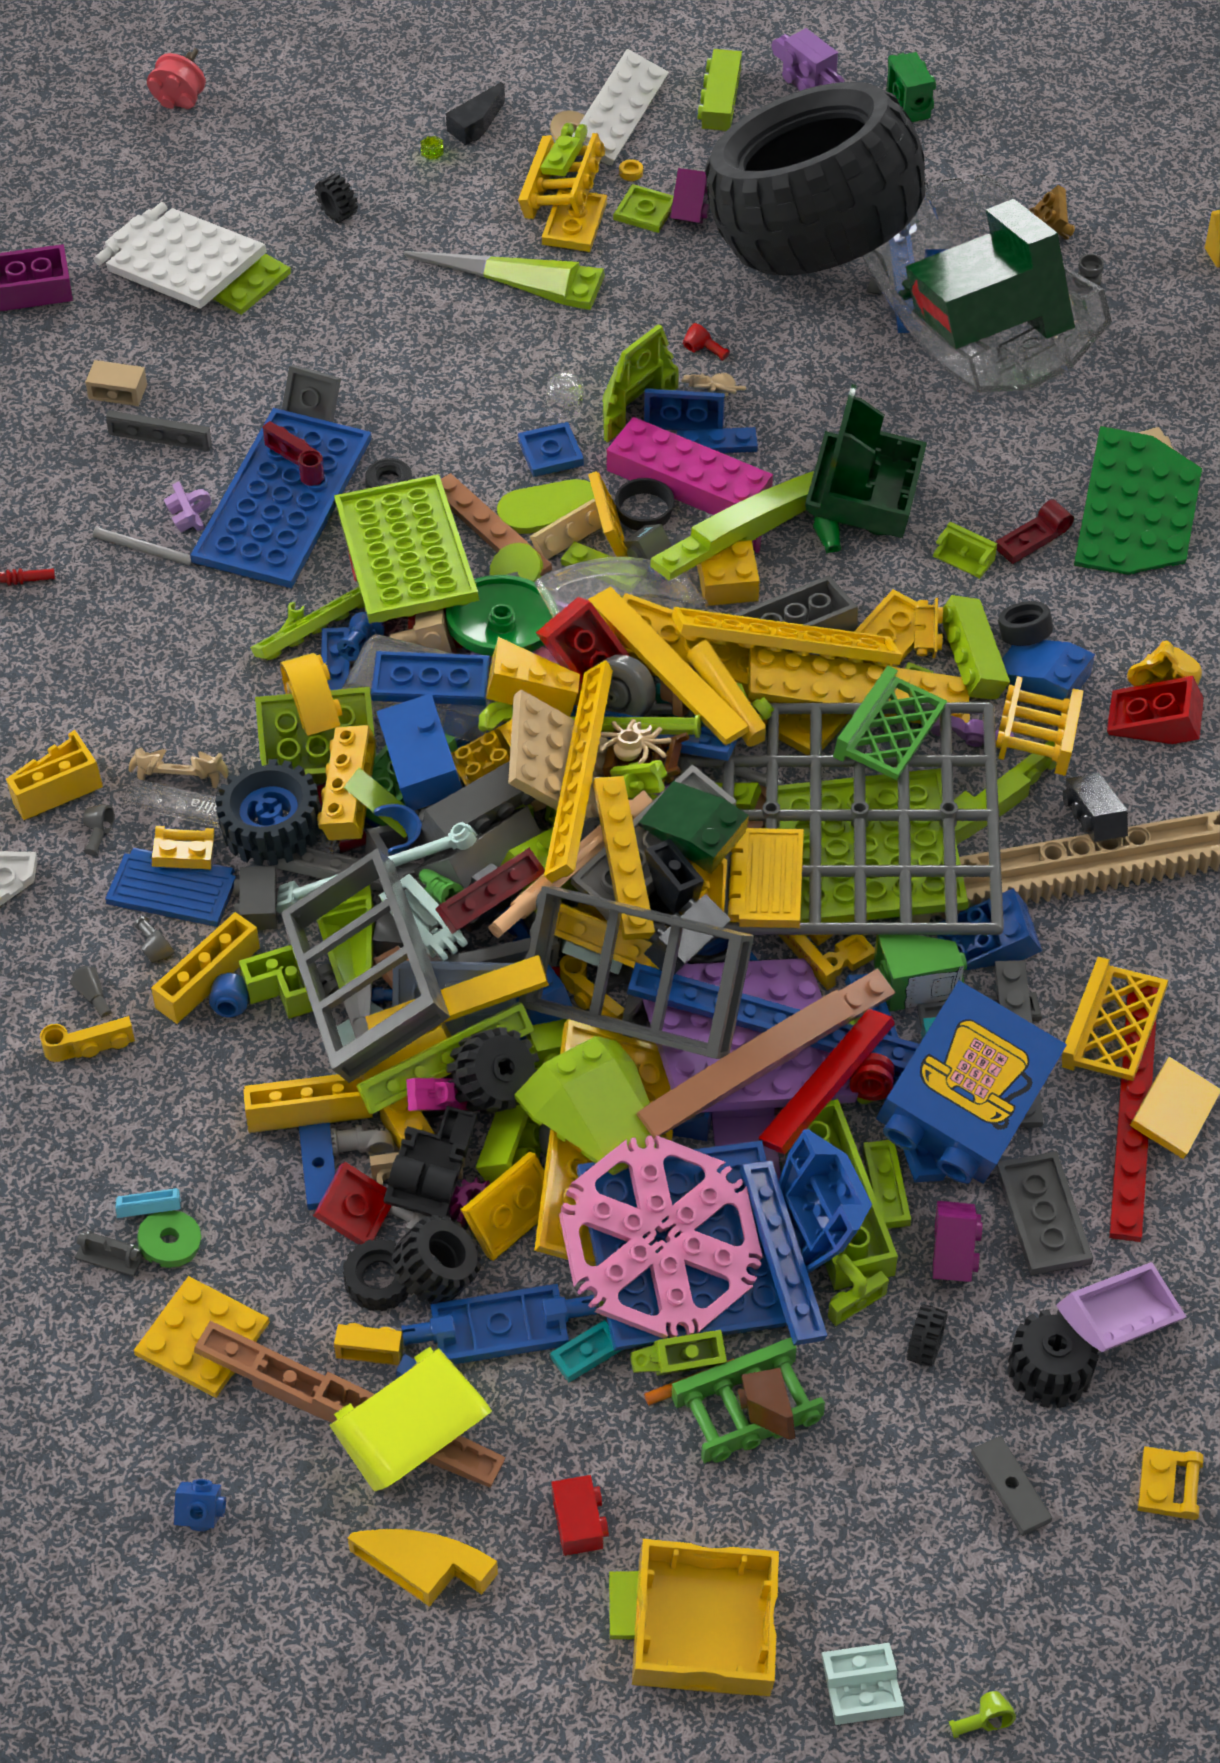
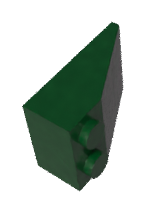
(697, 823)

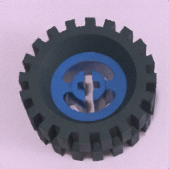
(264, 795)

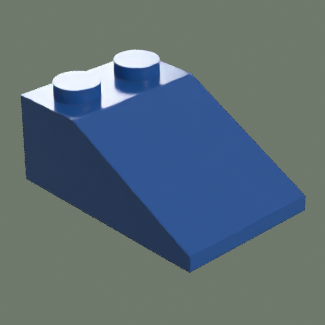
(1049, 667)

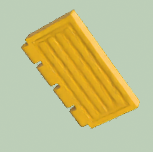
(767, 878)

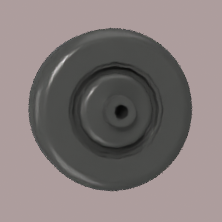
(631, 686)

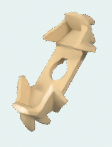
(203, 767)

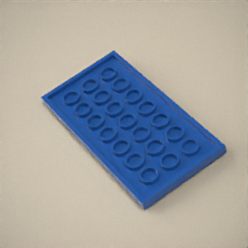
(268, 514)

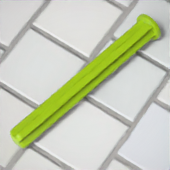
(669, 725)

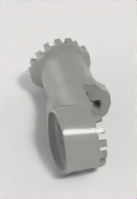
(362, 1141)

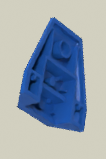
(822, 1198)

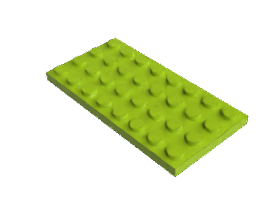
(405, 549)

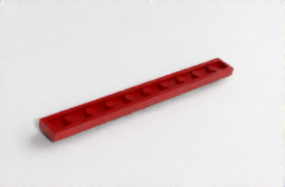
(1132, 1145)

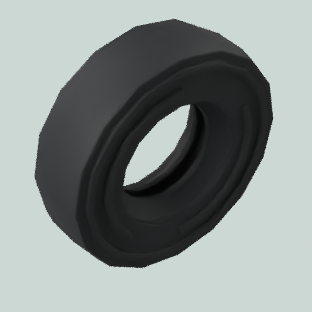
(387, 466)

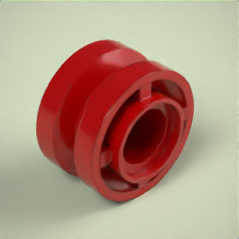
(873, 1078)

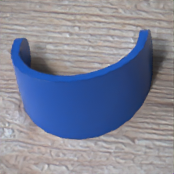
(407, 818)

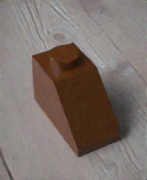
(767, 1402)

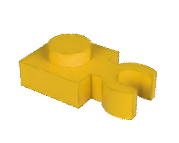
(851, 952)

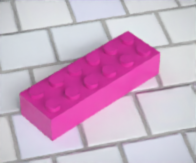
(688, 468)

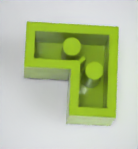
(276, 975)

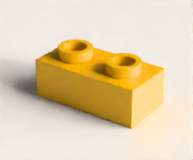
(368, 1344)

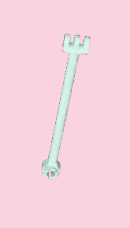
(461, 837)

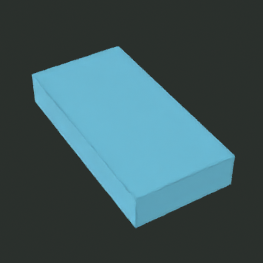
(148, 1203)

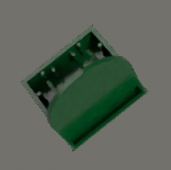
(865, 473)

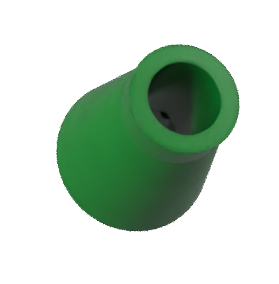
(828, 534)

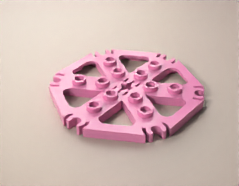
(669, 1264)

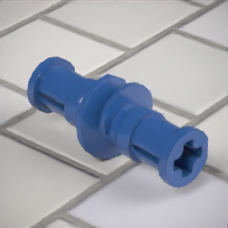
(359, 633)

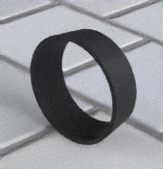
(644, 486)

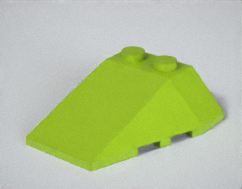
(640, 367)
(589, 1098)

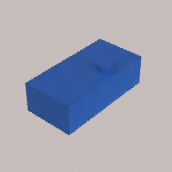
(419, 752)

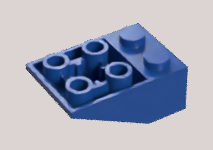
(1014, 944)

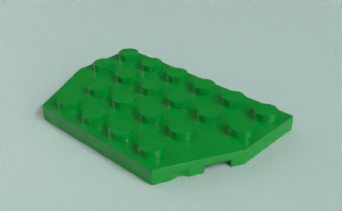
(1137, 505)

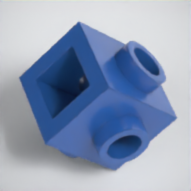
(199, 1504)

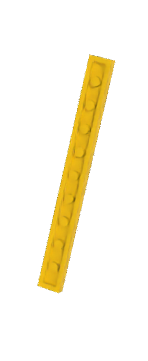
(578, 773)

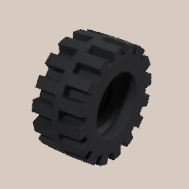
(927, 1335)

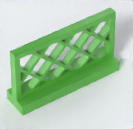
(871, 709)

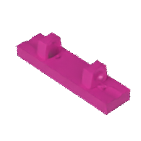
(432, 1095)

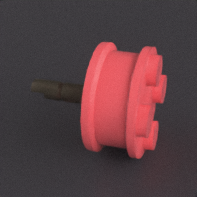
(176, 80)

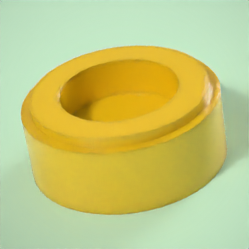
(631, 170)

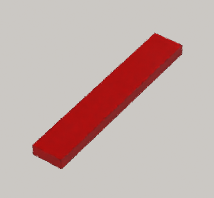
(826, 1081)

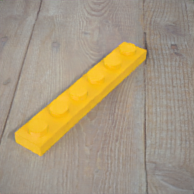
(622, 854)

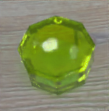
(432, 147)

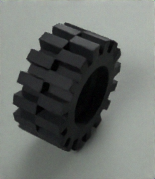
(336, 198)

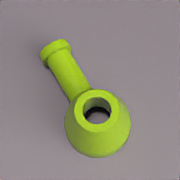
(991, 1706)

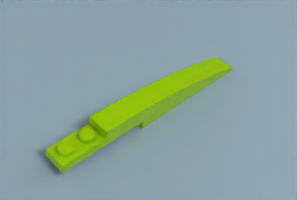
(737, 523)
(1012, 789)

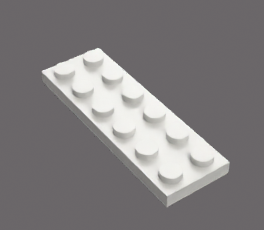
(622, 102)

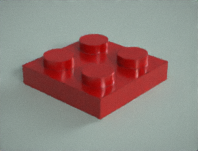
(353, 1205)

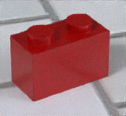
(578, 1515)

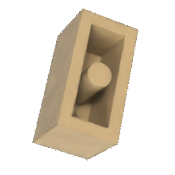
(116, 383)

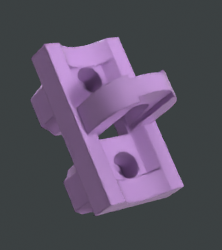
(185, 501)

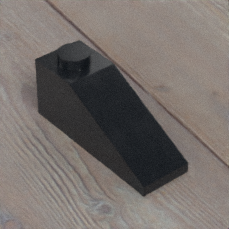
(474, 117)

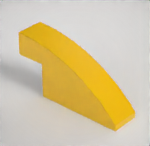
(423, 1560)

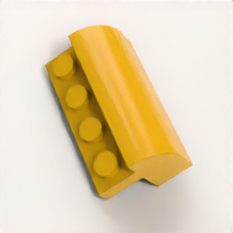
(303, 1103)

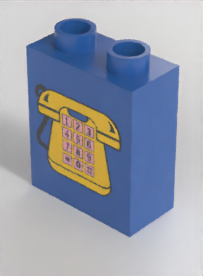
(969, 1084)

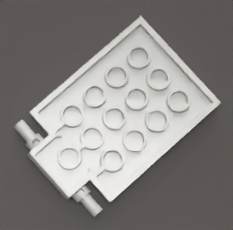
(179, 254)

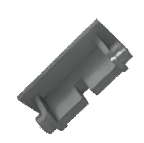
(108, 1253)

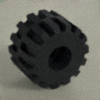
(491, 1069)
(1051, 1360)

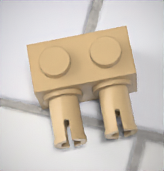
(429, 631)

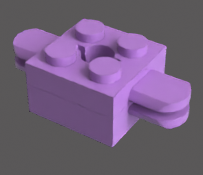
(806, 60)

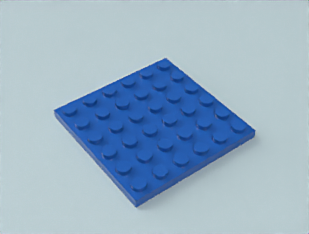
(752, 1312)

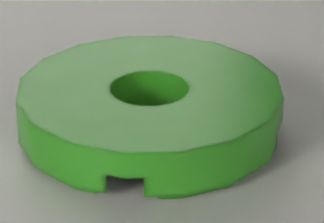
(169, 1223)

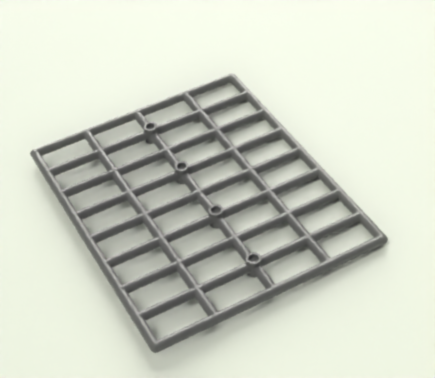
(861, 815)

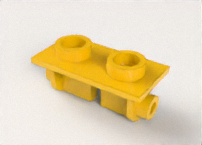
(928, 639)

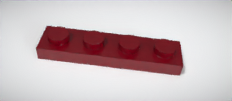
(490, 890)

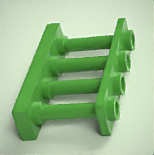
(721, 1381)

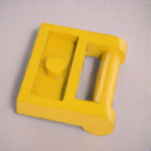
(173, 853)
(1158, 1482)

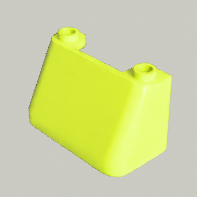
(409, 1419)

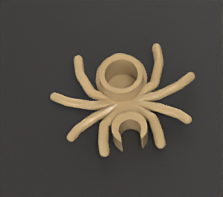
(716, 384)
(632, 741)

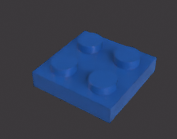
(550, 449)

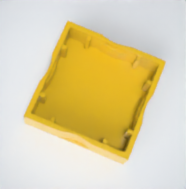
(705, 1618)

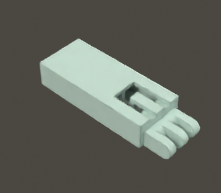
(427, 918)

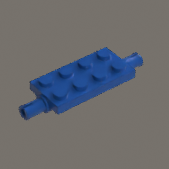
(499, 1323)

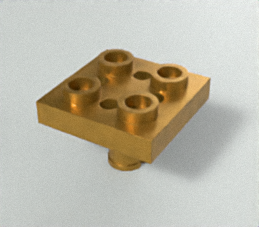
(1053, 212)

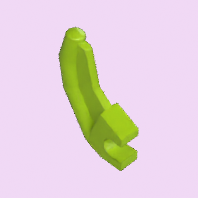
(494, 715)

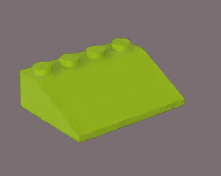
(285, 739)

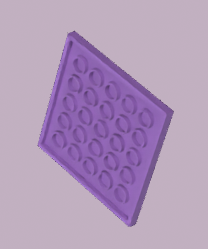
(779, 981)

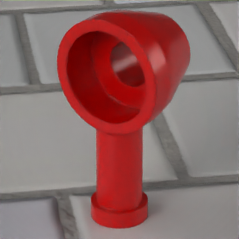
(698, 338)

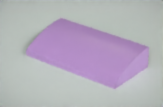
(1121, 1308)

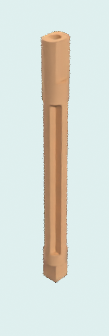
(589, 847)

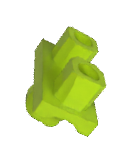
(641, 777)

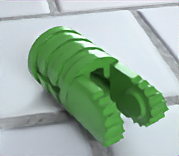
(439, 886)

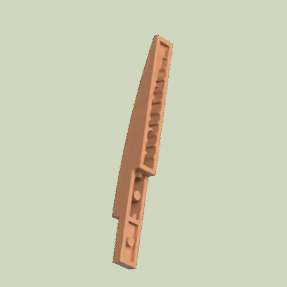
(765, 1053)
(327, 1395)

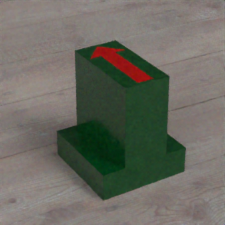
(995, 281)

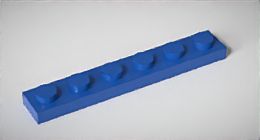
(783, 1253)

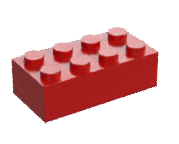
(580, 638)

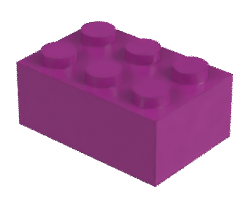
(34, 277)

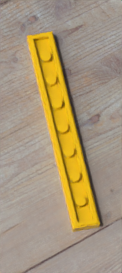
(669, 666)

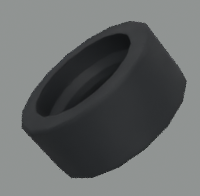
(1025, 623)

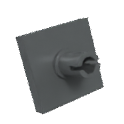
(311, 393)

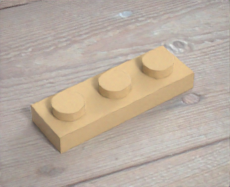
(567, 529)

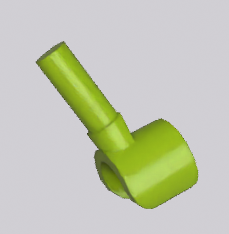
(293, 615)

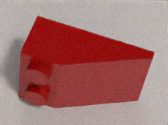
(1158, 711)

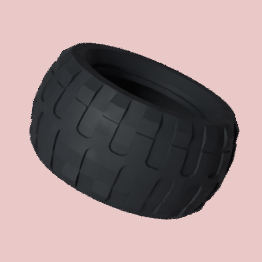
(816, 178)

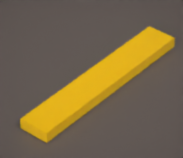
(483, 990)

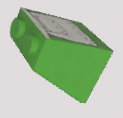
(918, 968)

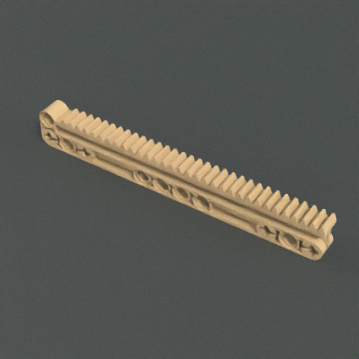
(1083, 864)

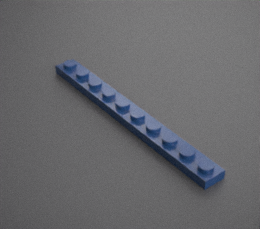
(753, 1012)

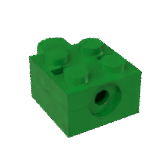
(911, 85)

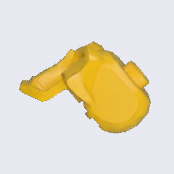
(1164, 664)

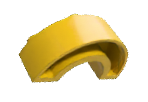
(307, 682)

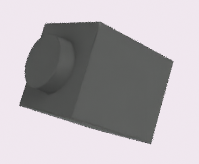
(647, 542)

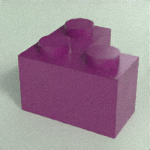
(690, 196)
(955, 1237)

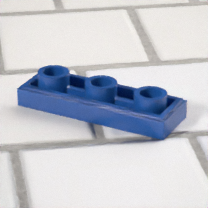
(316, 1151)

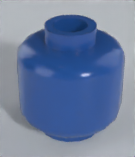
(228, 995)

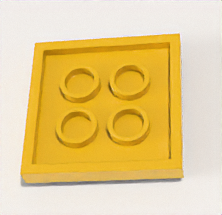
(178, 1328)

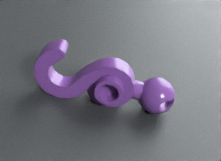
(970, 732)

